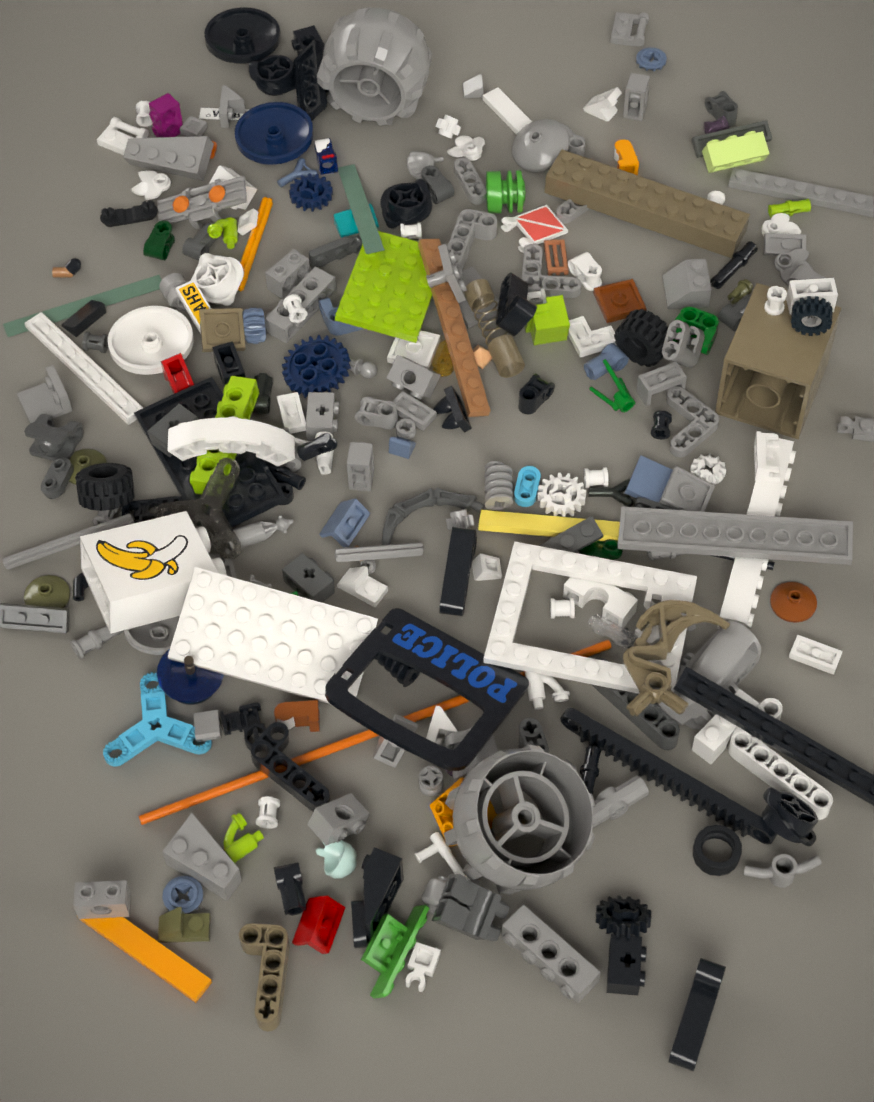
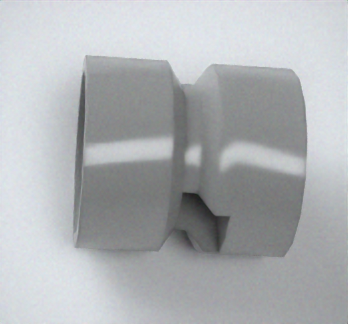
(167, 287)

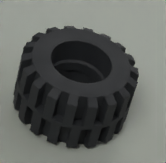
(642, 337)
(105, 486)

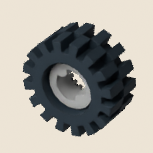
(819, 310)

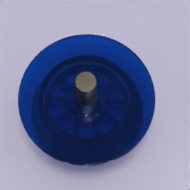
(185, 681)

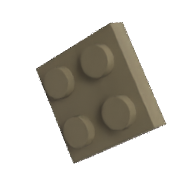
(221, 327)

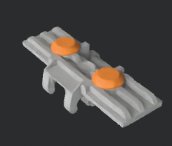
(187, 206)

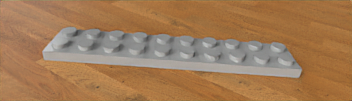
(736, 535)

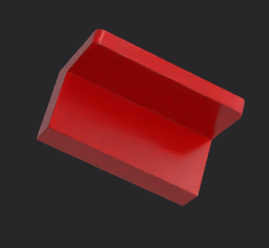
(319, 923)

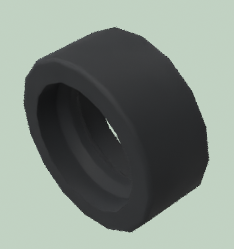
(725, 834)

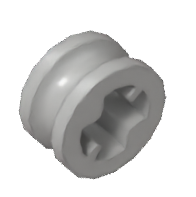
(405, 423)

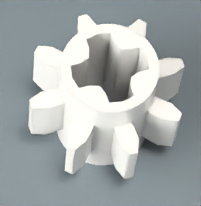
(448, 126)

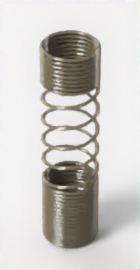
(502, 348)

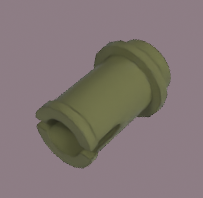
(744, 287)

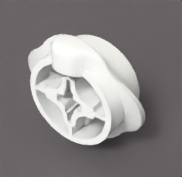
(218, 278)

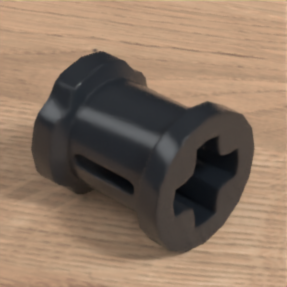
(661, 423)

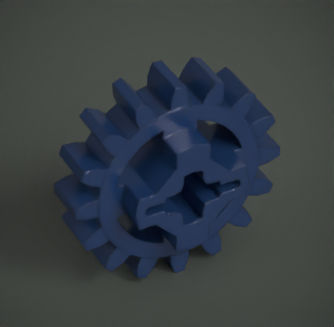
(311, 192)

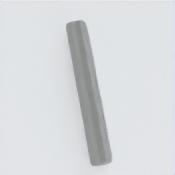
(379, 552)

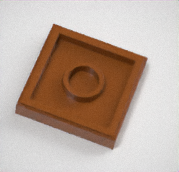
(618, 300)

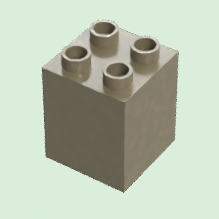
(772, 369)

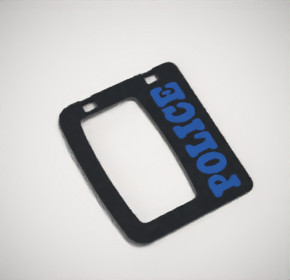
(443, 659)

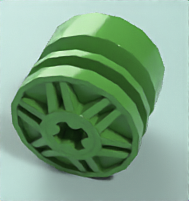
(504, 191)

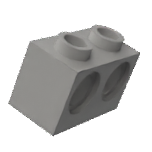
(287, 273)
(360, 466)

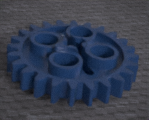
(310, 364)

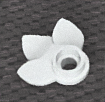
(467, 147)
(152, 184)
(780, 224)

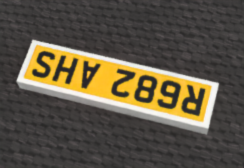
(192, 300)

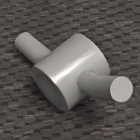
(782, 861)

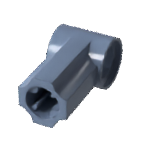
(613, 354)

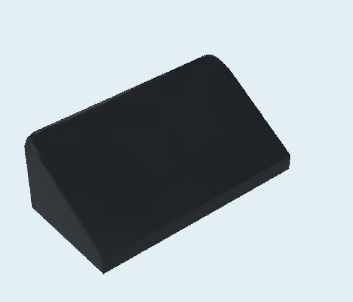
(84, 317)

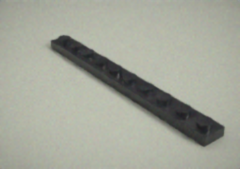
(776, 734)

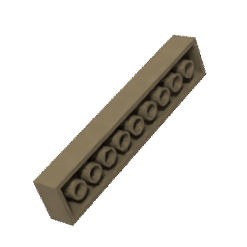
(647, 203)

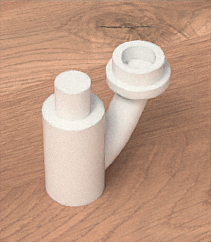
(536, 689)

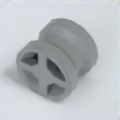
(431, 774)

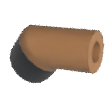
(68, 270)

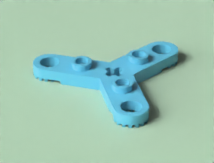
(141, 734)

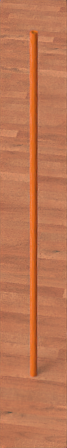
(323, 751)

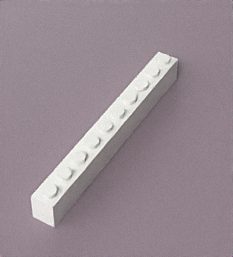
(746, 571)

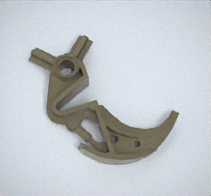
(649, 674)

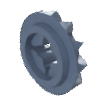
(645, 55)
(183, 884)

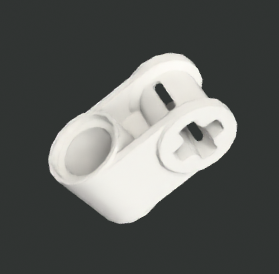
(586, 270)

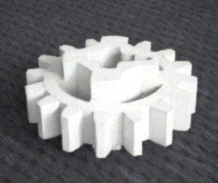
(561, 494)

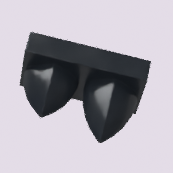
(453, 403)

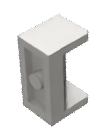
(660, 380)

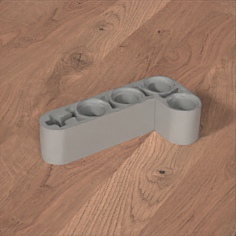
(471, 225)

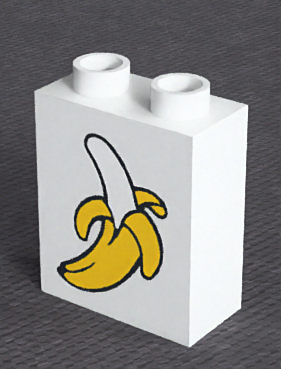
(145, 568)

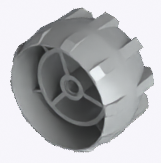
(375, 65)
(562, 803)

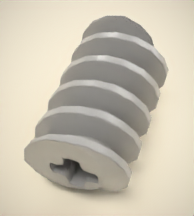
(498, 486)

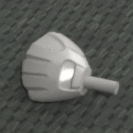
(418, 160)

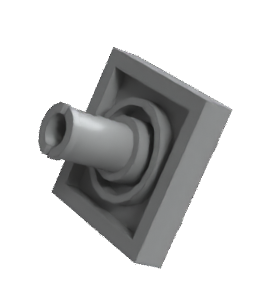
(451, 273)

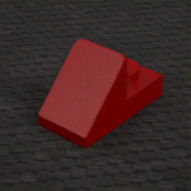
(176, 373)

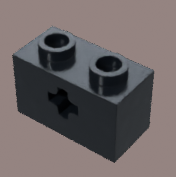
(620, 978)

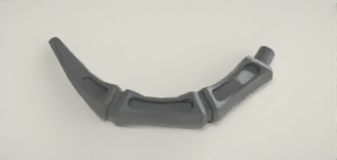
(426, 499)

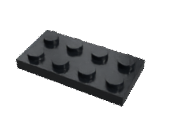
(309, 93)

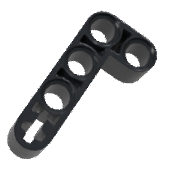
(513, 307)
(457, 571)
(293, 773)
(697, 1014)

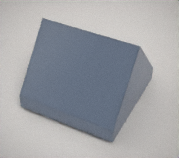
(401, 447)

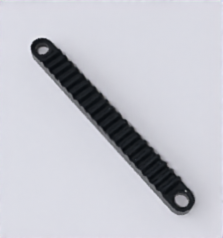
(669, 776)

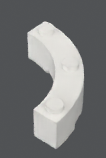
(231, 436)

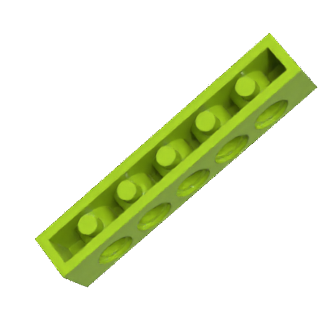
(238, 401)

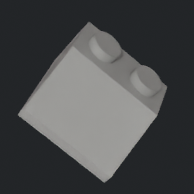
(687, 285)

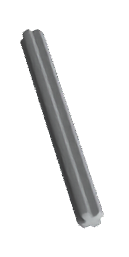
(63, 542)

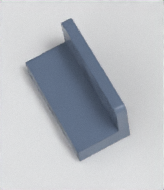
(345, 522)

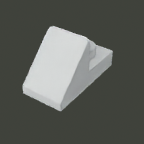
(603, 104)
(362, 586)
(440, 726)

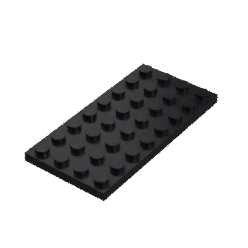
(255, 485)

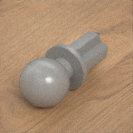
(367, 369)

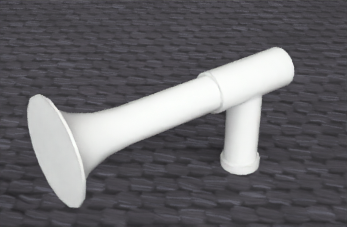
(439, 845)

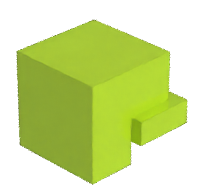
(549, 322)

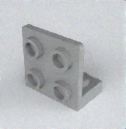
(46, 398)

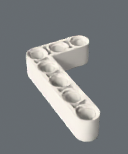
(775, 763)

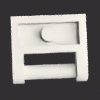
(117, 140)

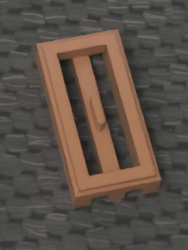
(556, 269)

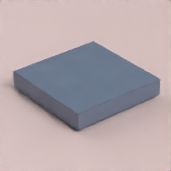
(648, 479)

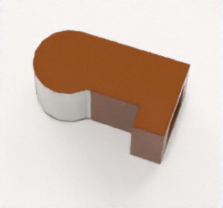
(299, 714)

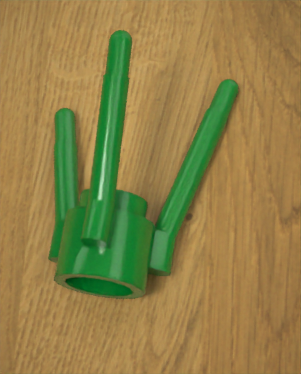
(622, 398)

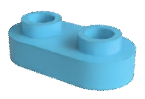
(527, 488)

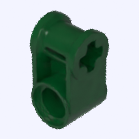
(159, 241)

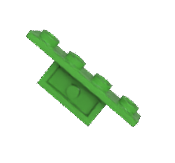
(390, 946)

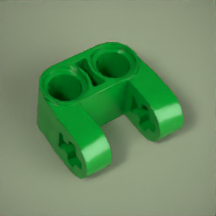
(703, 320)

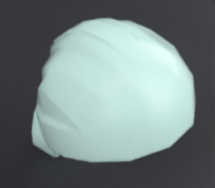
(339, 859)

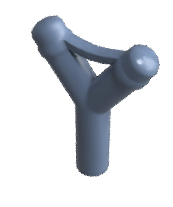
(297, 173)

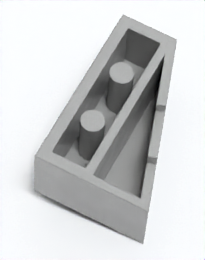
(201, 857)

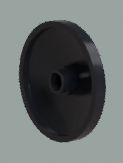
(242, 35)

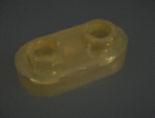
(443, 355)

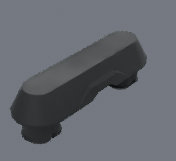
(140, 213)

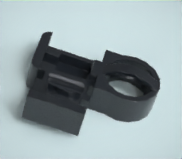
(244, 720)

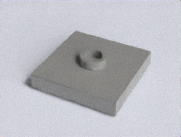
(686, 491)

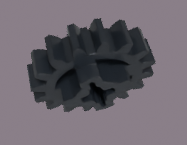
(623, 916)

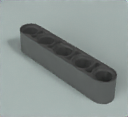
(653, 729)

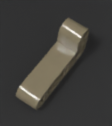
(268, 977)

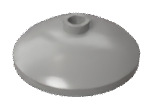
(539, 144)
(153, 637)

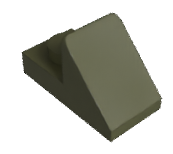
(182, 927)

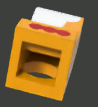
(626, 156)

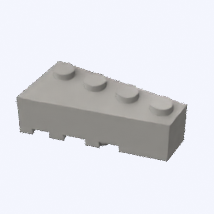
(171, 155)

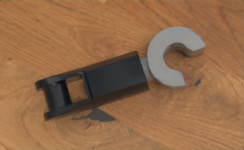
(311, 449)

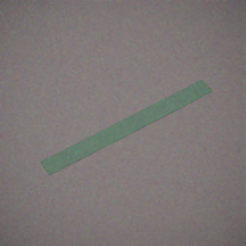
(360, 209)
(108, 298)

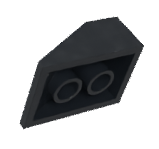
(381, 883)

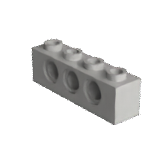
(314, 287)
(525, 923)

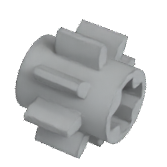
(460, 519)

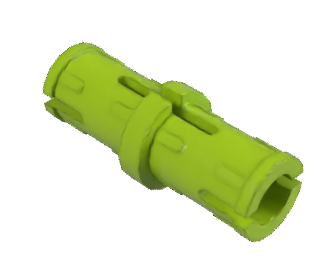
(790, 207)

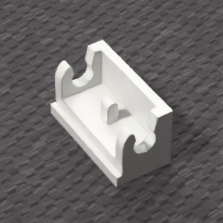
(766, 457)

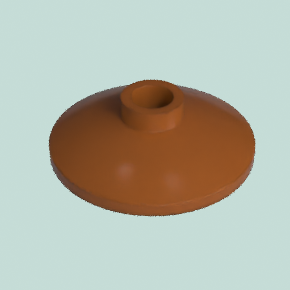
(793, 609)

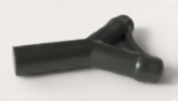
(614, 492)

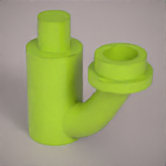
(229, 229)
(245, 844)

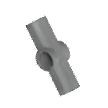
(615, 801)

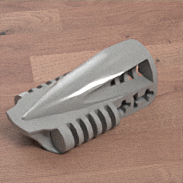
(722, 662)

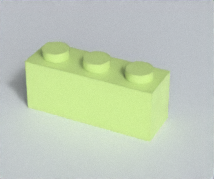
(735, 151)

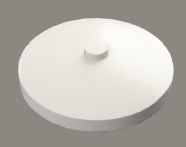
(149, 336)

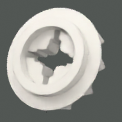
(718, 470)

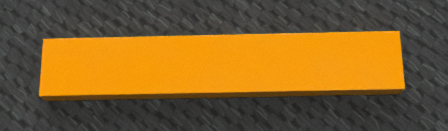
(152, 955)

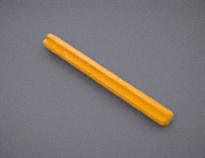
(254, 239)

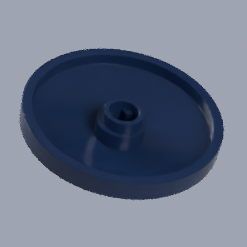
(274, 133)

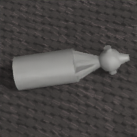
(259, 531)

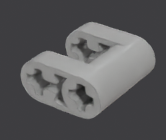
(679, 351)

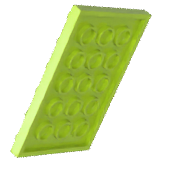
(387, 290)

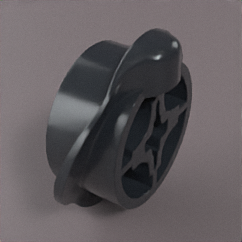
(273, 75)
(406, 203)
(789, 817)

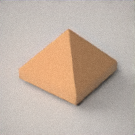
(481, 356)

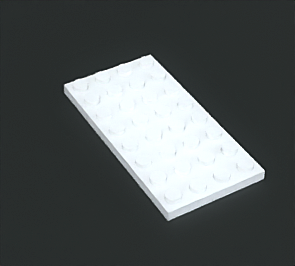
(266, 635)

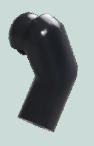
(79, 585)

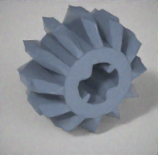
(254, 325)

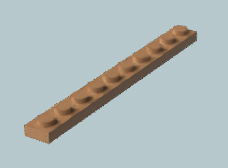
(455, 334)

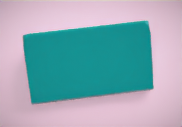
(346, 224)

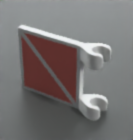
(536, 225)

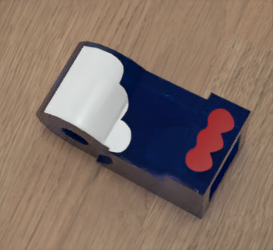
(325, 154)

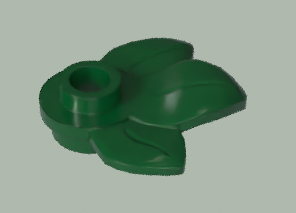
(603, 549)

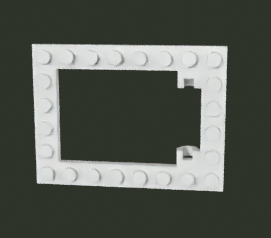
(524, 558)

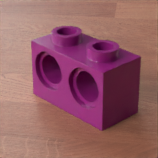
(165, 116)

